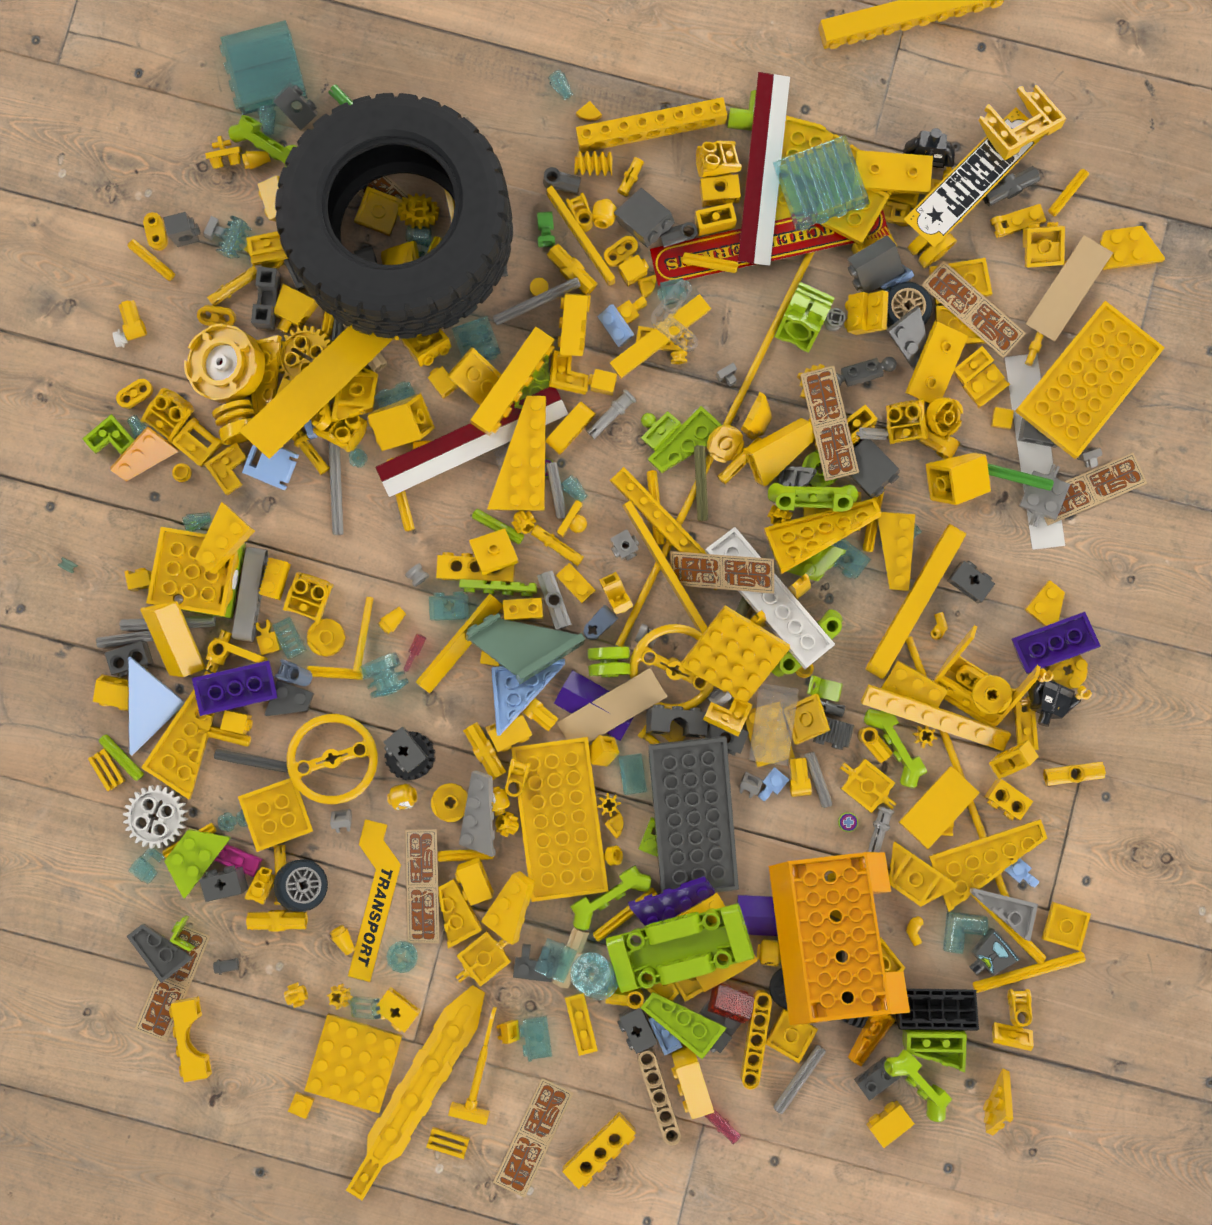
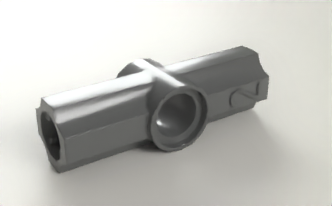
(1012, 185)

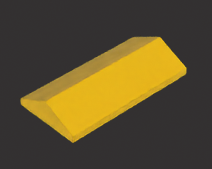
(173, 639)

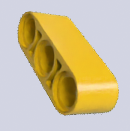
(570, 427)

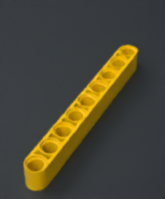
(915, 601)

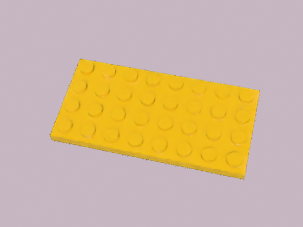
(1089, 379)
(560, 820)

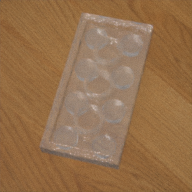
(773, 724)

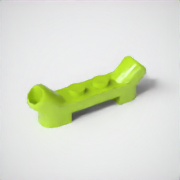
(249, 129)
(837, 498)
(831, 625)
(914, 766)
(584, 908)
(907, 1065)

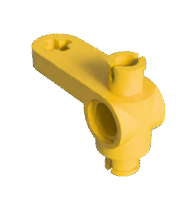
(228, 648)

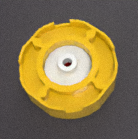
(224, 363)

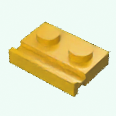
(265, 248)
(986, 385)

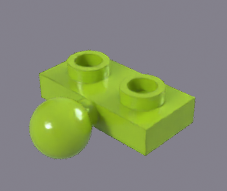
(659, 430)

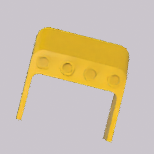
(961, 695)

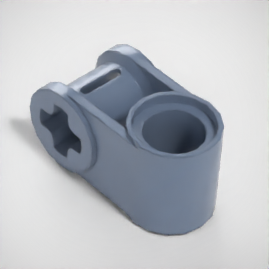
(602, 621)
(294, 674)

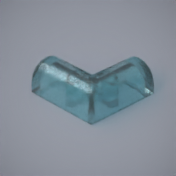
(957, 925)

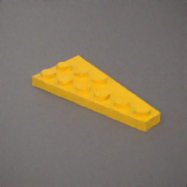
(523, 470)
(806, 536)
(181, 748)
(985, 858)

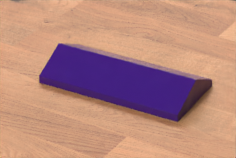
(1055, 642)
(234, 688)
(579, 692)
(758, 914)

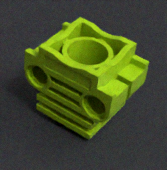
(804, 317)

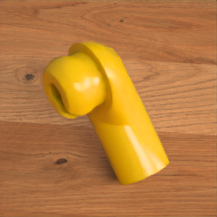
(940, 628)

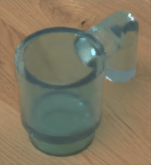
(421, 236)
(144, 870)

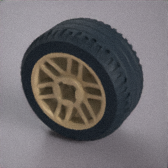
(904, 298)

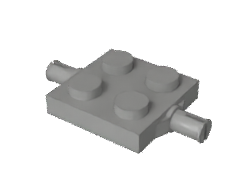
(1045, 502)

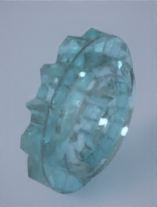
(399, 948)

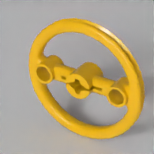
(642, 648)
(296, 775)

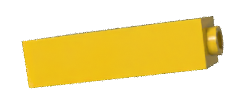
(778, 450)

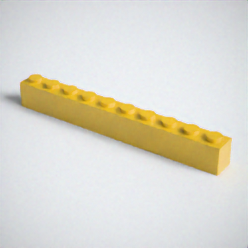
(893, 17)

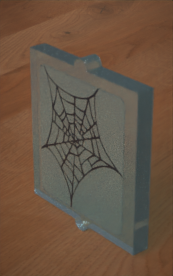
(555, 960)

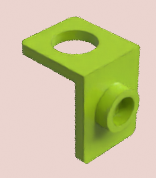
(825, 688)
(177, 930)

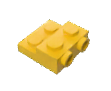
(1044, 244)
(866, 312)
(426, 348)

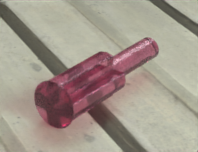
(414, 650)

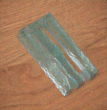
(373, 1007)

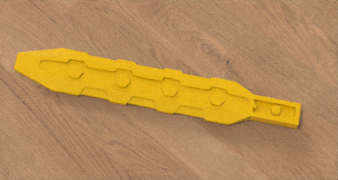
(418, 1088)

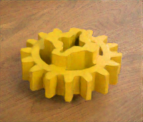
(416, 211)

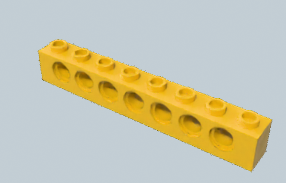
(651, 125)

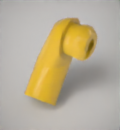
(913, 928)

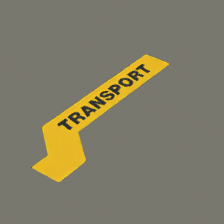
(379, 899)

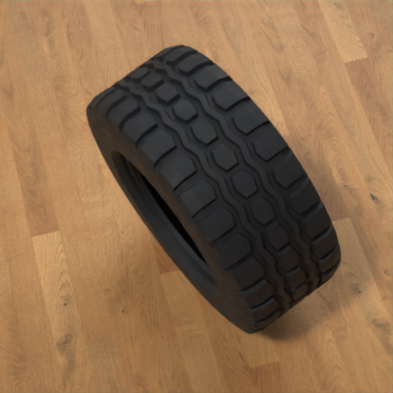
(380, 140)

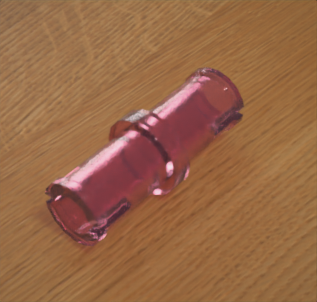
(722, 1125)

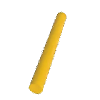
(363, 634)

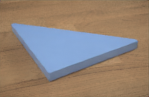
(512, 697)
(148, 705)

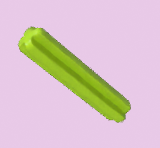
(496, 525)
(120, 756)

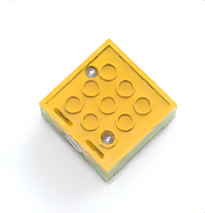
(183, 579)

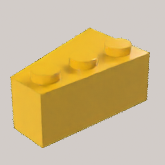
(573, 324)
(223, 538)
(509, 908)
(691, 1083)

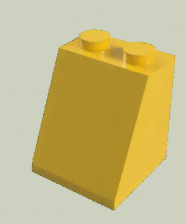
(401, 422)
(958, 478)

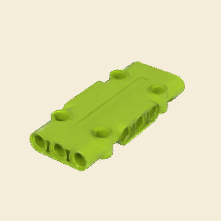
(680, 948)

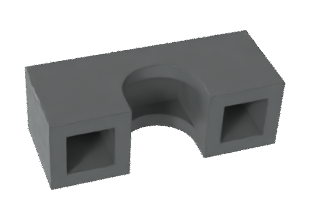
(268, 292)
(659, 720)

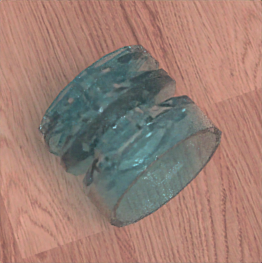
(384, 675)
(601, 984)

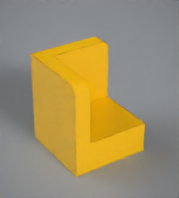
(603, 750)

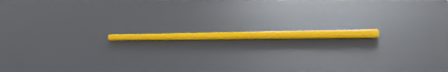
(955, 763)

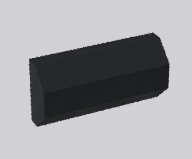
(940, 1010)

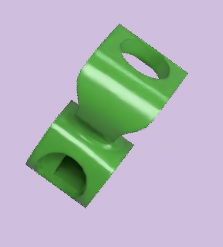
(545, 224)

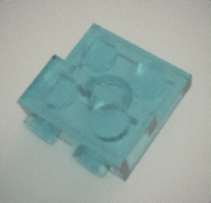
(479, 336)

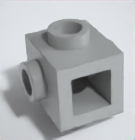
(621, 539)

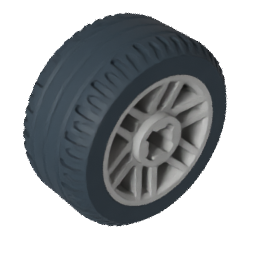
(313, 882)

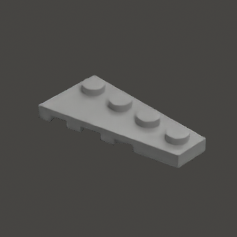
(478, 816)

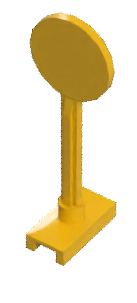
(469, 1110)

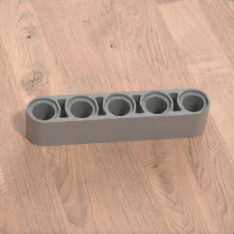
(248, 597)

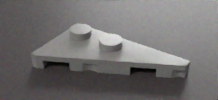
(1014, 912)

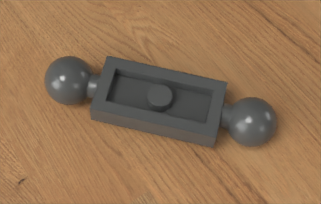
(865, 371)

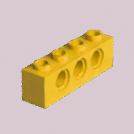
(445, 571)
(617, 1125)

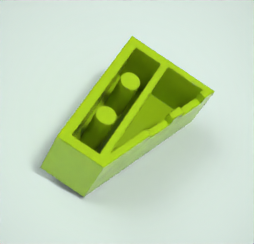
(938, 1045)

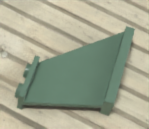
(522, 646)

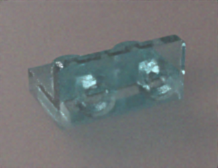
(401, 391)
(536, 1038)

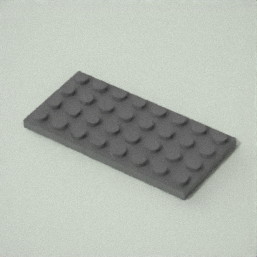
(693, 813)

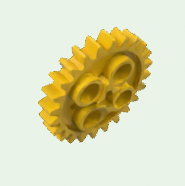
(314, 341)

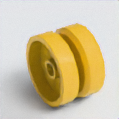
(930, 254)

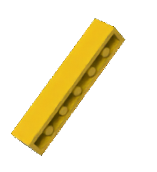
(512, 381)

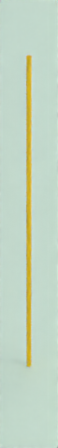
(728, 420)

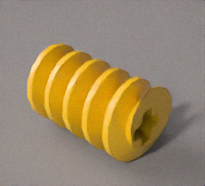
(593, 163)

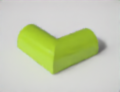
(742, 118)
(108, 431)

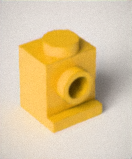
(138, 580)

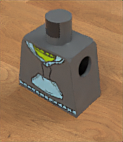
(992, 954)

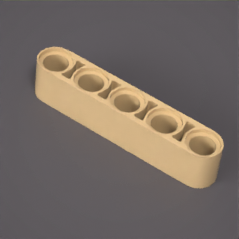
(659, 1105)

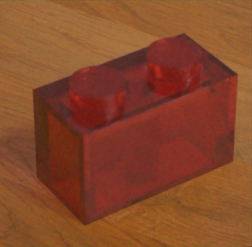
(731, 1003)

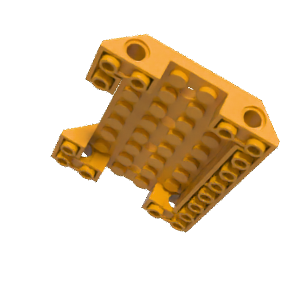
(811, 939)

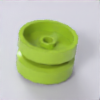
(609, 662)

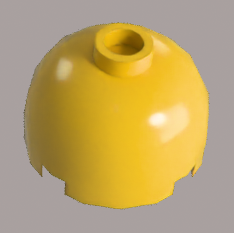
(944, 416)

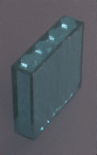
(261, 65)
(821, 183)

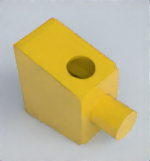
(293, 308)

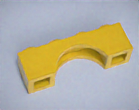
(194, 1063)

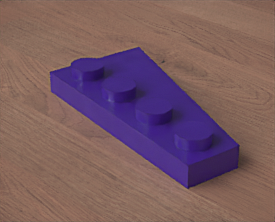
(672, 901)

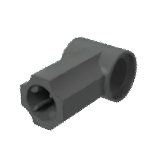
(564, 181)
(676, 235)

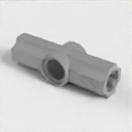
(550, 588)

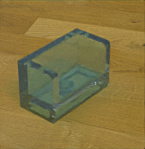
(632, 774)

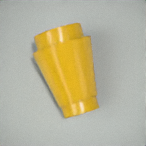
(254, 159)
(391, 620)
(342, 939)

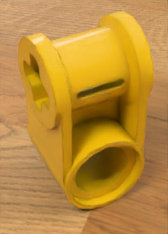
(580, 209)
(517, 776)
(1020, 1006)

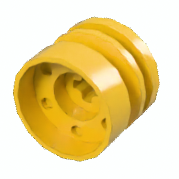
(232, 419)

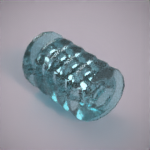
(233, 238)

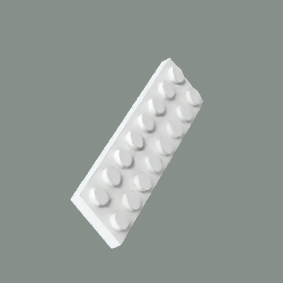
(782, 610)

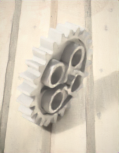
(171, 823)

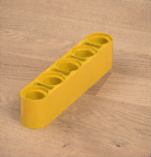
(756, 1048)

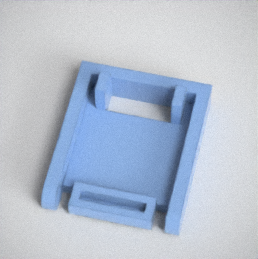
(272, 470)

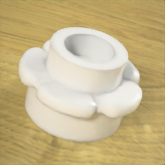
(119, 338)

